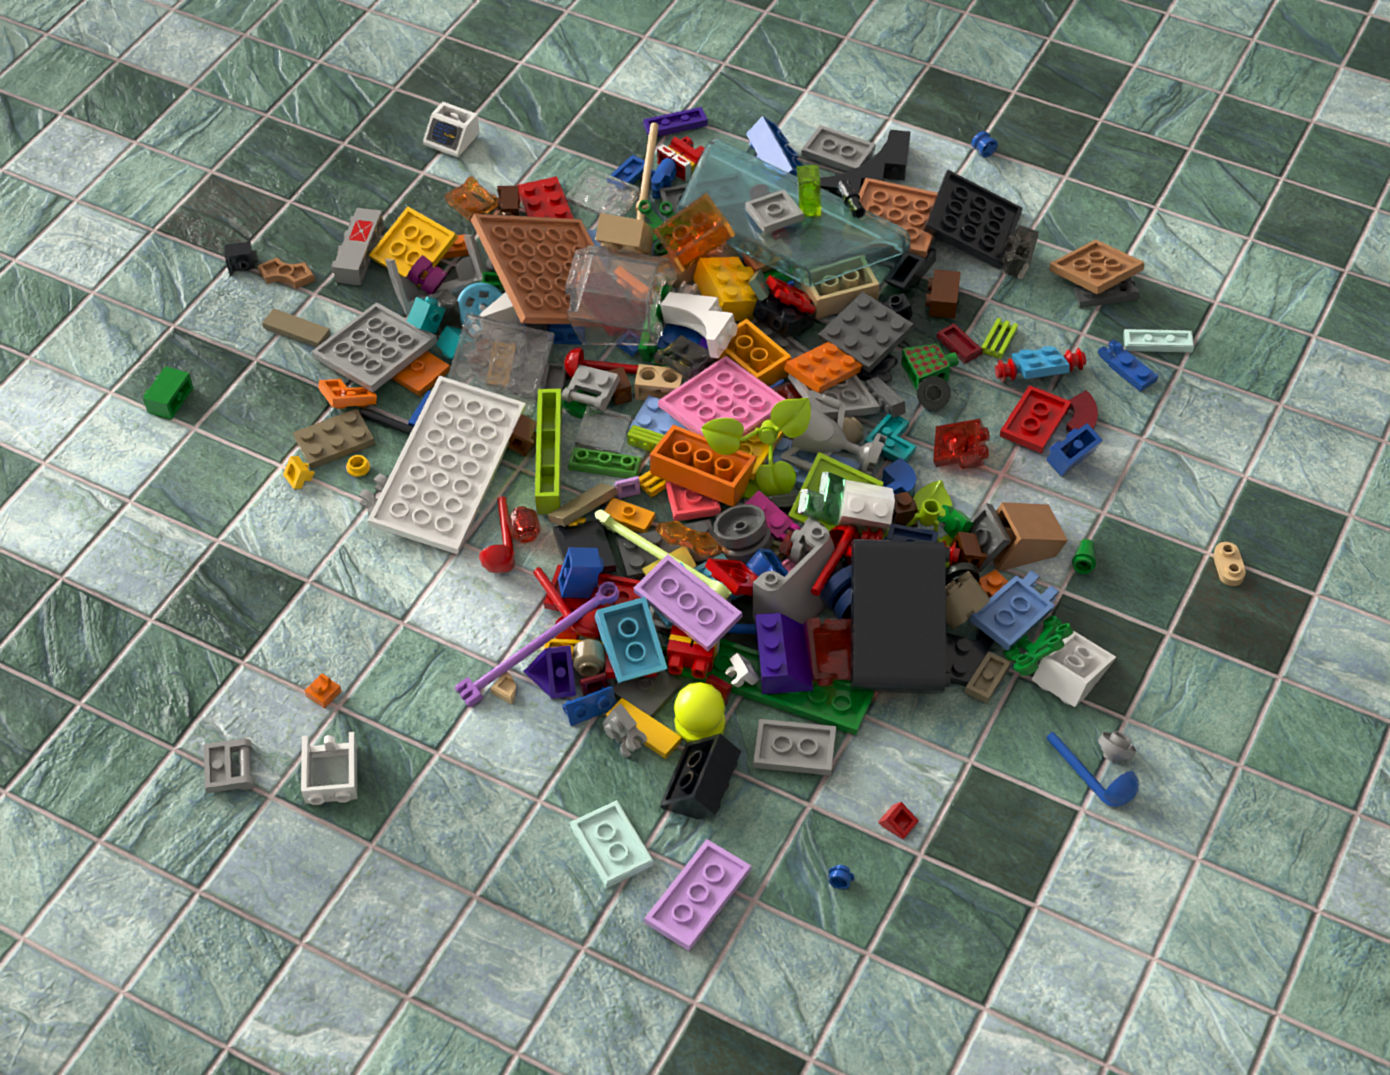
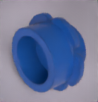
(840, 877)

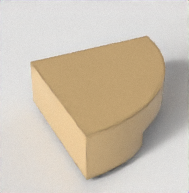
(505, 688)

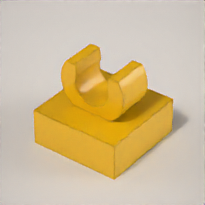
(297, 472)

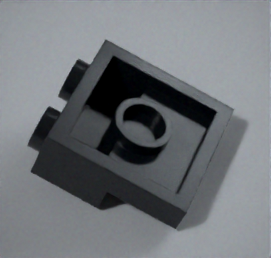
(781, 317)

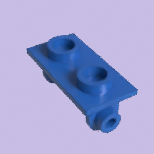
(590, 705)

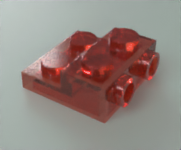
(961, 444)

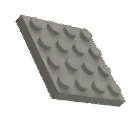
(374, 347)

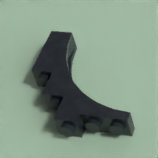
(886, 164)

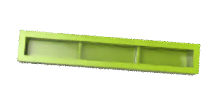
(548, 451)

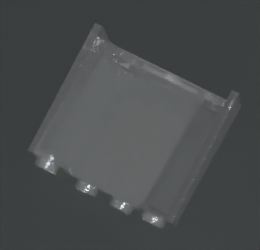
(616, 296)

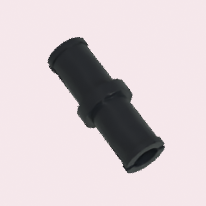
(851, 199)

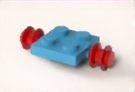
(1040, 363)

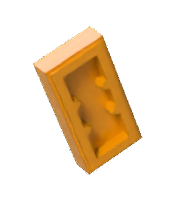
(630, 515)

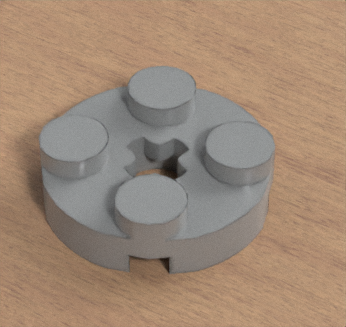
(800, 547)

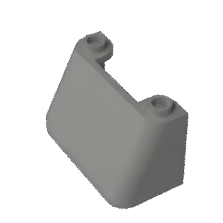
(792, 593)

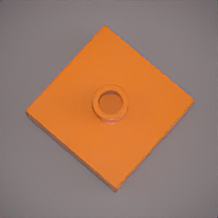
(422, 373)

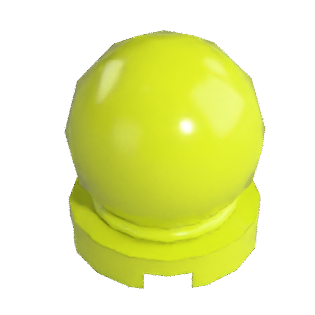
(699, 712)

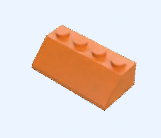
(693, 464)

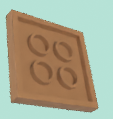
(1096, 266)

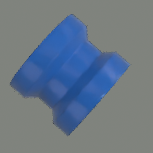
(984, 144)

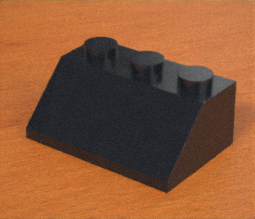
(701, 777)

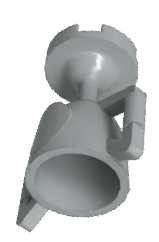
(828, 438)

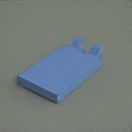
(1014, 610)

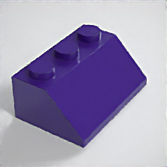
(782, 654)

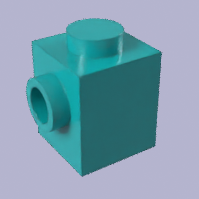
(426, 314)
(448, 341)

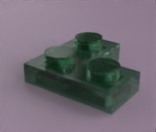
(827, 503)

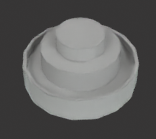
(1116, 746)

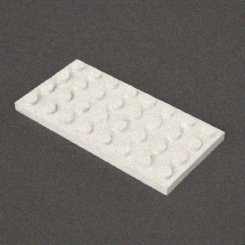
(447, 465)

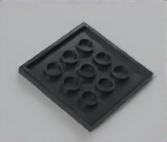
(972, 218)

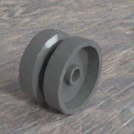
(742, 532)

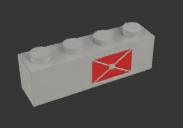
(357, 244)

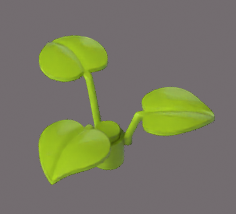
(788, 415)
(929, 505)

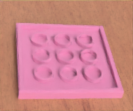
(721, 392)

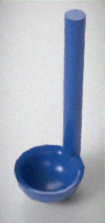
(1118, 792)

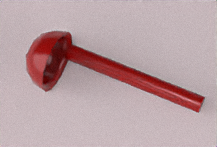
(576, 357)
(842, 537)
(500, 557)
(587, 626)

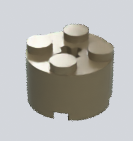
(964, 599)

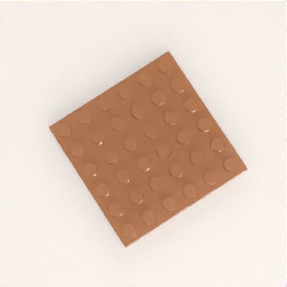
(533, 261)

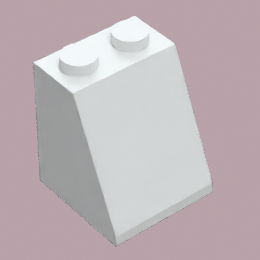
(866, 506)

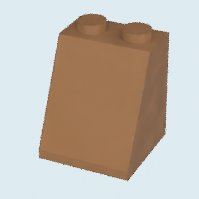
(1032, 532)

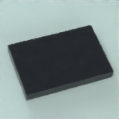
(585, 535)

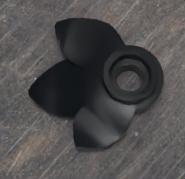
(880, 370)

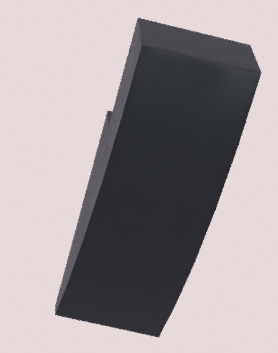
(910, 269)

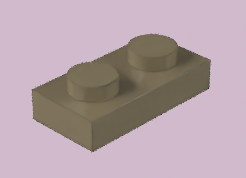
(987, 677)

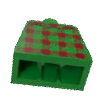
(926, 362)

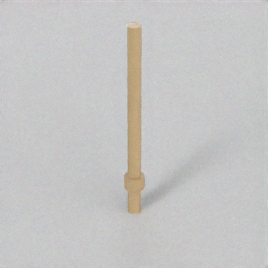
(647, 169)

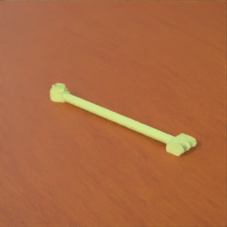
(615, 527)

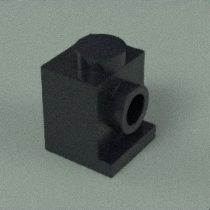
(240, 257)

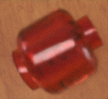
(524, 524)

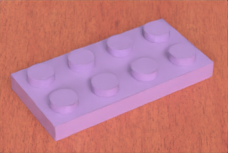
(688, 602)
(697, 895)

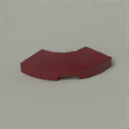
(1084, 411)

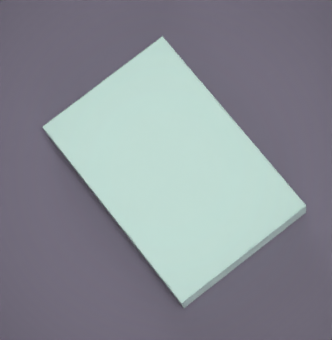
(611, 844)

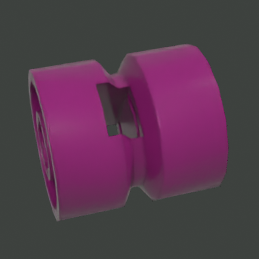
(434, 278)

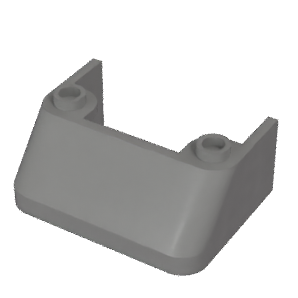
(468, 271)

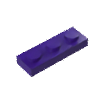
(677, 121)

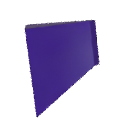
(553, 672)

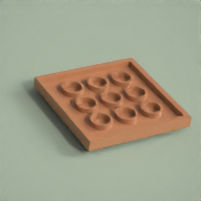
(902, 206)

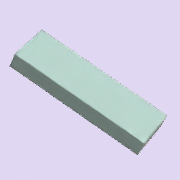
(1158, 340)

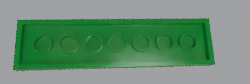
(825, 704)

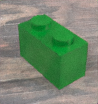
(168, 392)

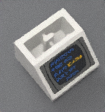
(451, 129)

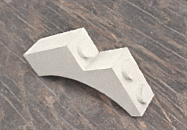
(703, 316)

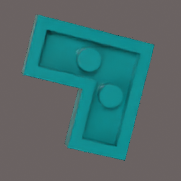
(895, 446)

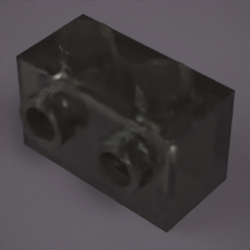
(1020, 251)

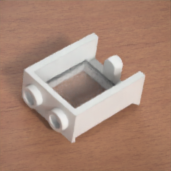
(329, 771)

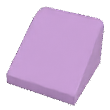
(627, 487)

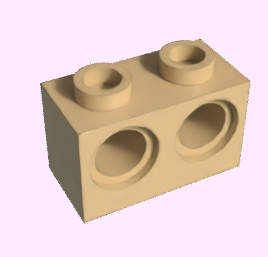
(656, 381)

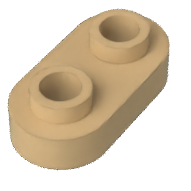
(1228, 558)

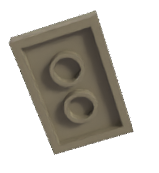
(333, 438)

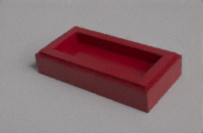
(960, 343)

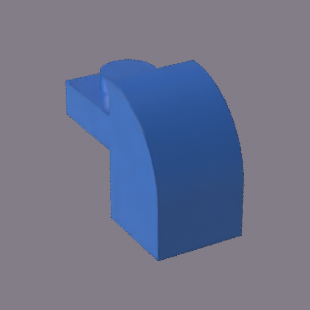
(900, 477)

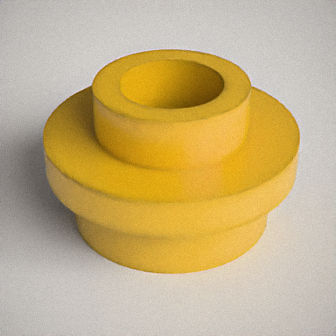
(358, 466)

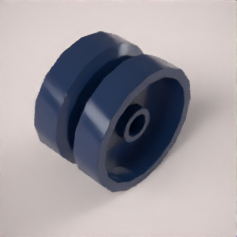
(837, 594)

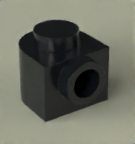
(900, 305)

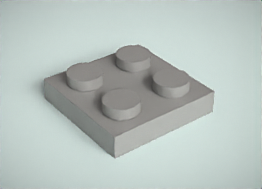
(774, 211)

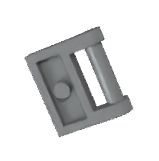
(591, 381)
(219, 766)

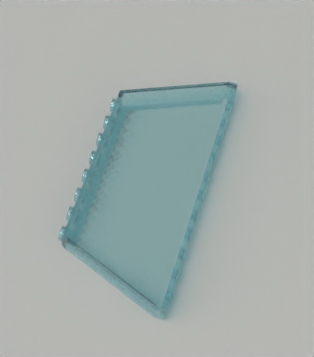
(805, 251)

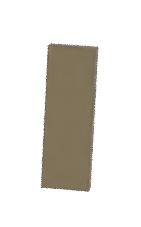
(296, 328)
(582, 504)

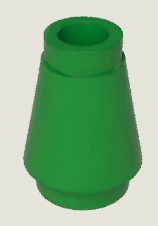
(1084, 558)

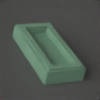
(759, 286)

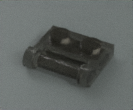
(688, 353)

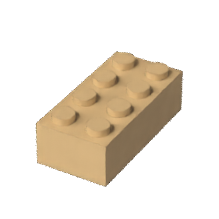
(624, 234)

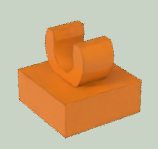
(323, 690)

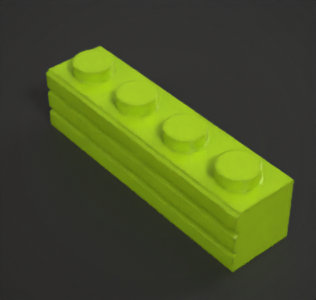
(643, 438)

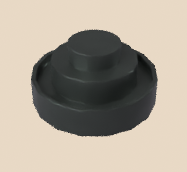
(933, 393)
(956, 570)

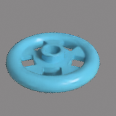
(472, 292)

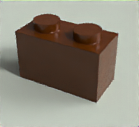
(944, 293)

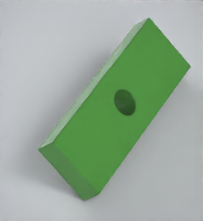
(604, 463)

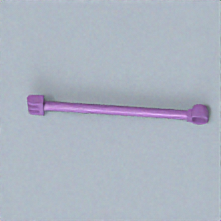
(470, 691)

